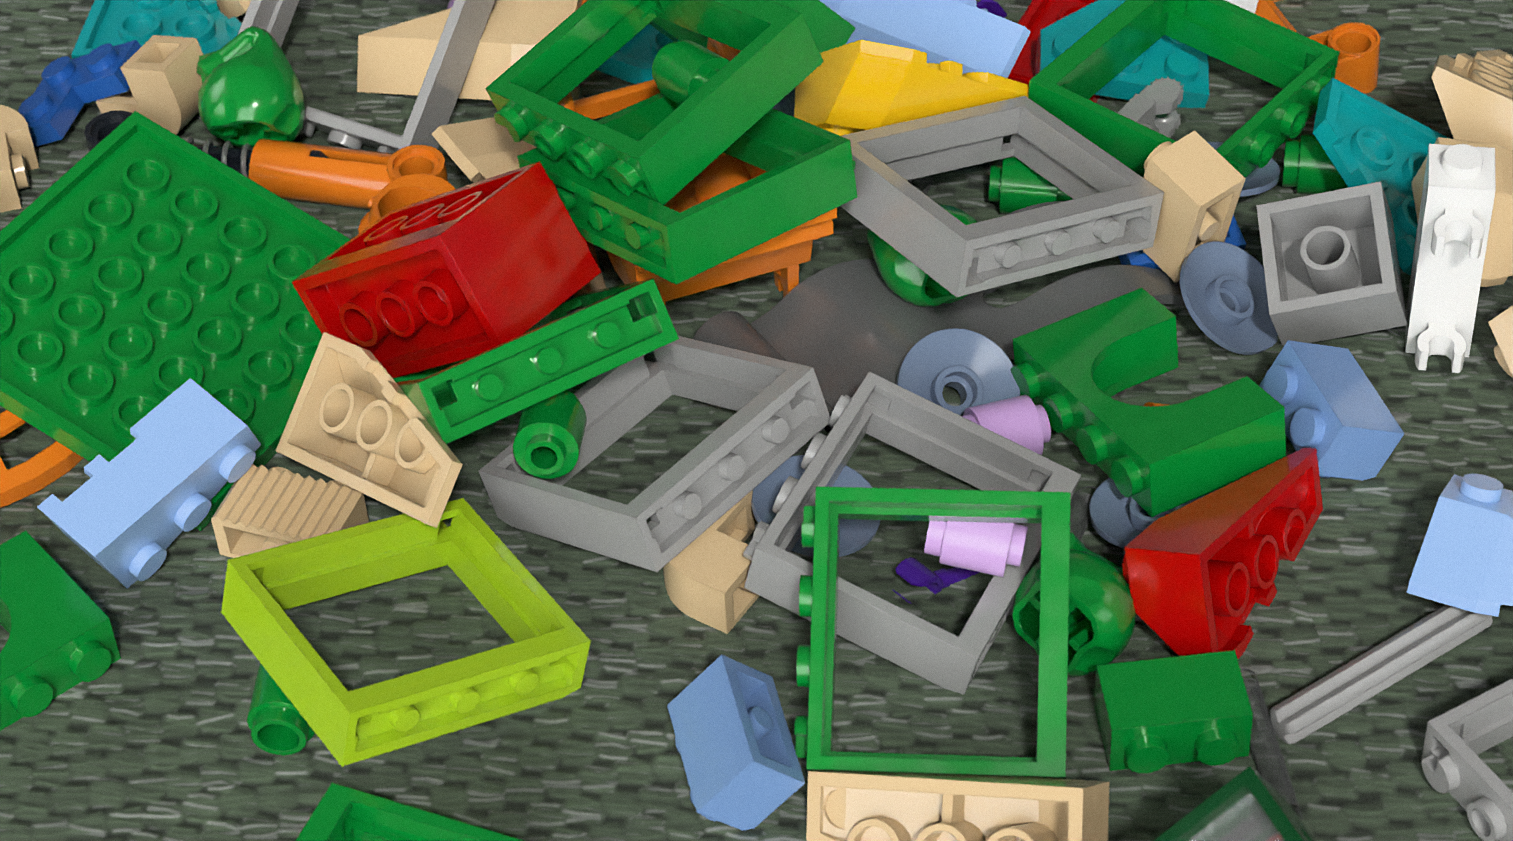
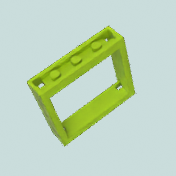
(419, 706)

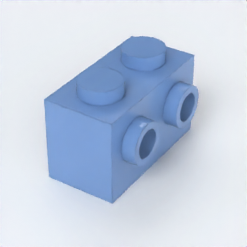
(1332, 410)
(735, 744)

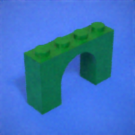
(1148, 451)
(53, 630)

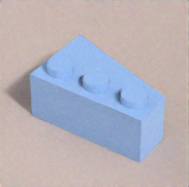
(155, 484)

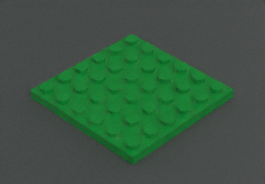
(149, 276)

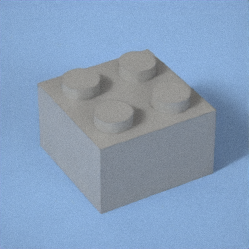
(1331, 264)

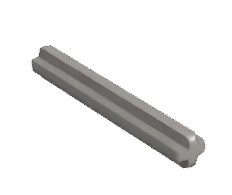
(1374, 671)

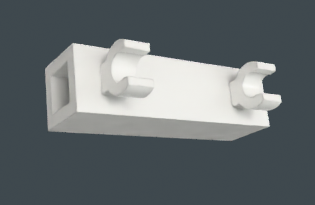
(1449, 252)

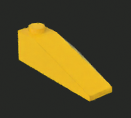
(886, 84)

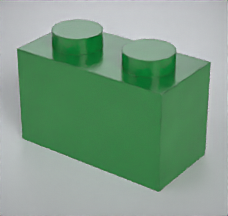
(1173, 711)

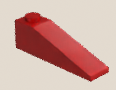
(1218, 556)

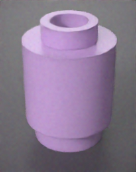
(1015, 420)
(977, 545)

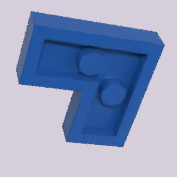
(70, 85)

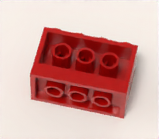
(452, 273)

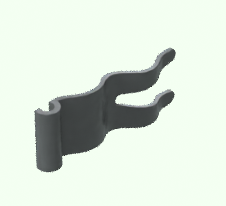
(854, 324)

